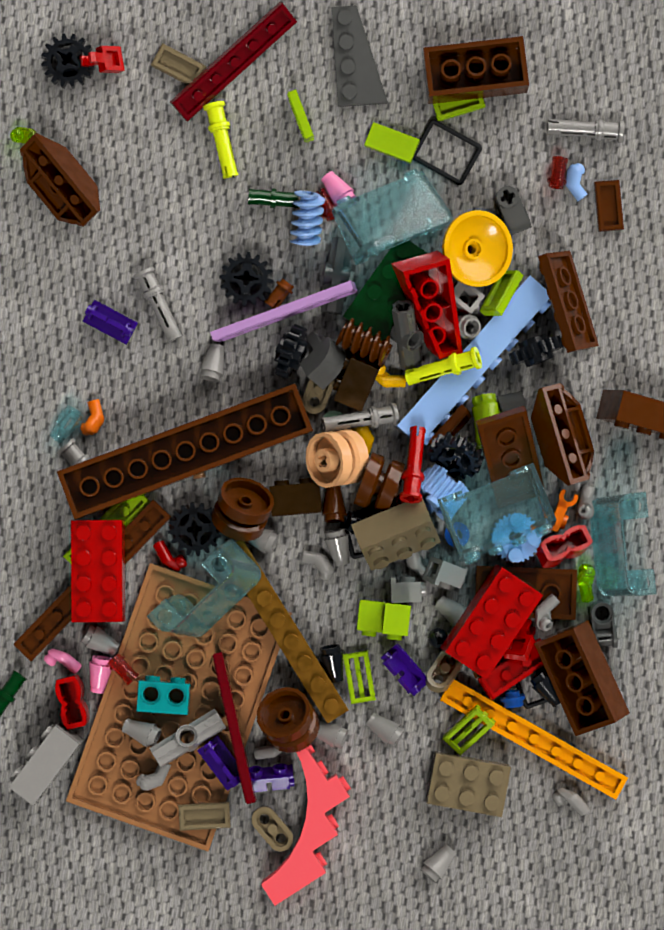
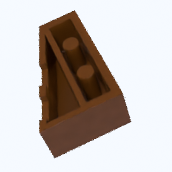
(633, 411)

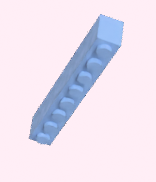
(490, 342)

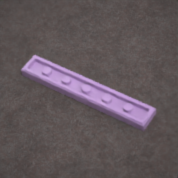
(284, 311)

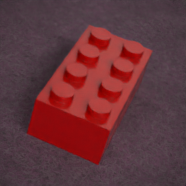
(97, 570)
(491, 621)

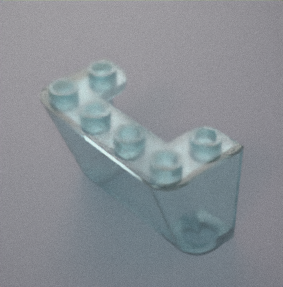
(497, 514)
(610, 548)
(239, 577)

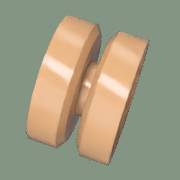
(336, 458)

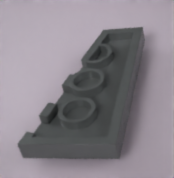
(355, 67)

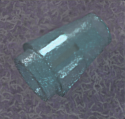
(66, 423)

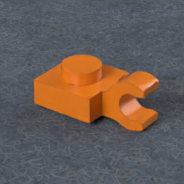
(560, 510)

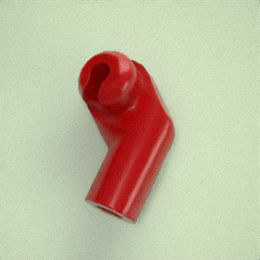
(167, 559)

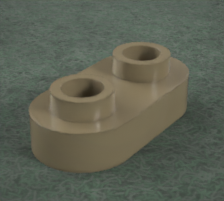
(313, 390)
(442, 671)
(272, 828)

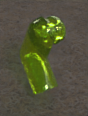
(21, 134)
(585, 582)

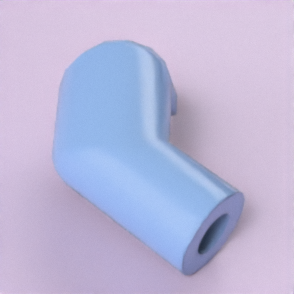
(573, 180)

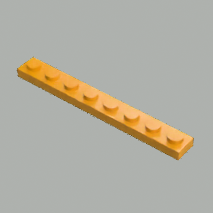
(537, 740)

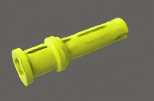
(219, 127)
(453, 364)

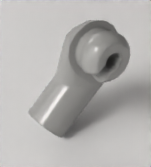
(585, 506)
(322, 563)
(414, 563)
(543, 613)
(266, 752)
(153, 780)
(572, 798)

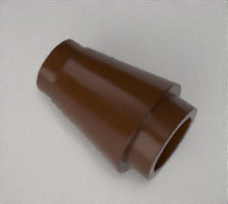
(333, 505)

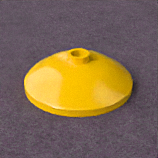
(490, 248)

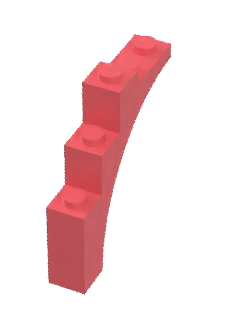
(303, 863)

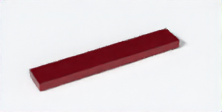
(233, 61)
(234, 728)

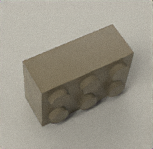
(395, 534)
(468, 784)

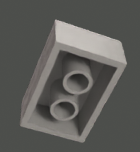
(45, 763)

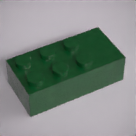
(382, 289)

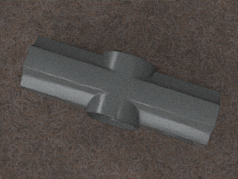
(336, 273)
(406, 334)

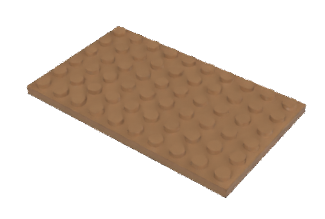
(115, 760)

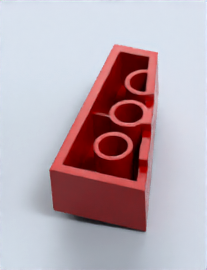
(429, 285)

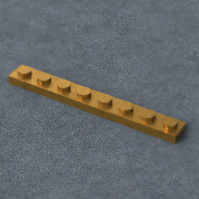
(295, 647)

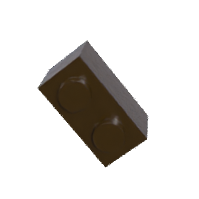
(357, 381)
(295, 498)

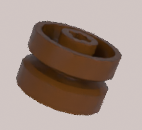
(378, 483)
(242, 509)
(288, 719)

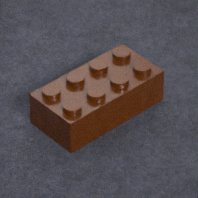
(475, 70)
(582, 678)

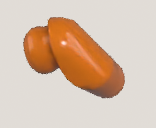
(95, 419)

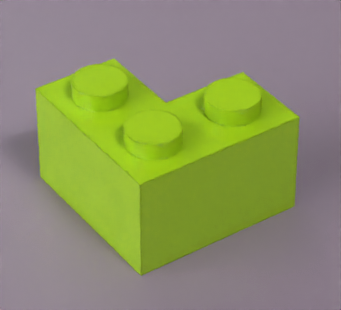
(383, 618)

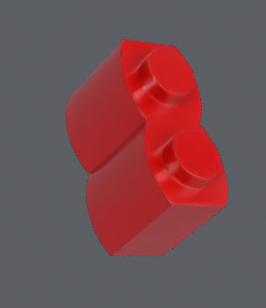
(569, 545)
(73, 709)

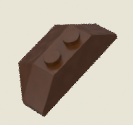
(60, 181)
(562, 434)

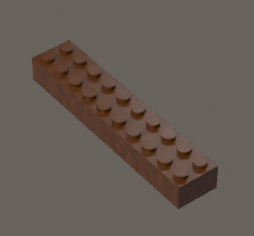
(184, 451)

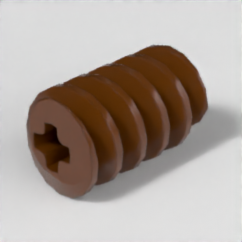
(365, 342)

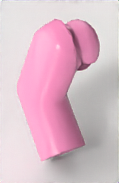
(64, 658)

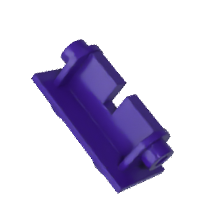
(109, 321)
(399, 662)
(221, 762)
(279, 775)

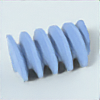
(309, 218)

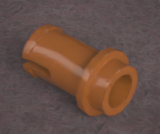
(279, 293)

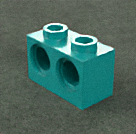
(163, 703)

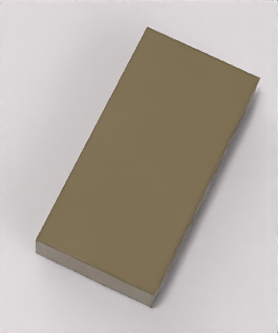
(177, 64)
(204, 816)

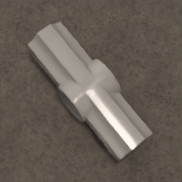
(173, 747)

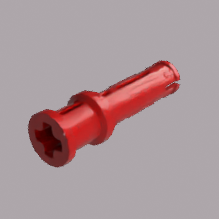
(412, 475)

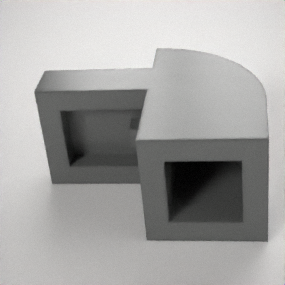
(324, 361)

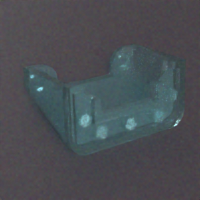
(390, 215)

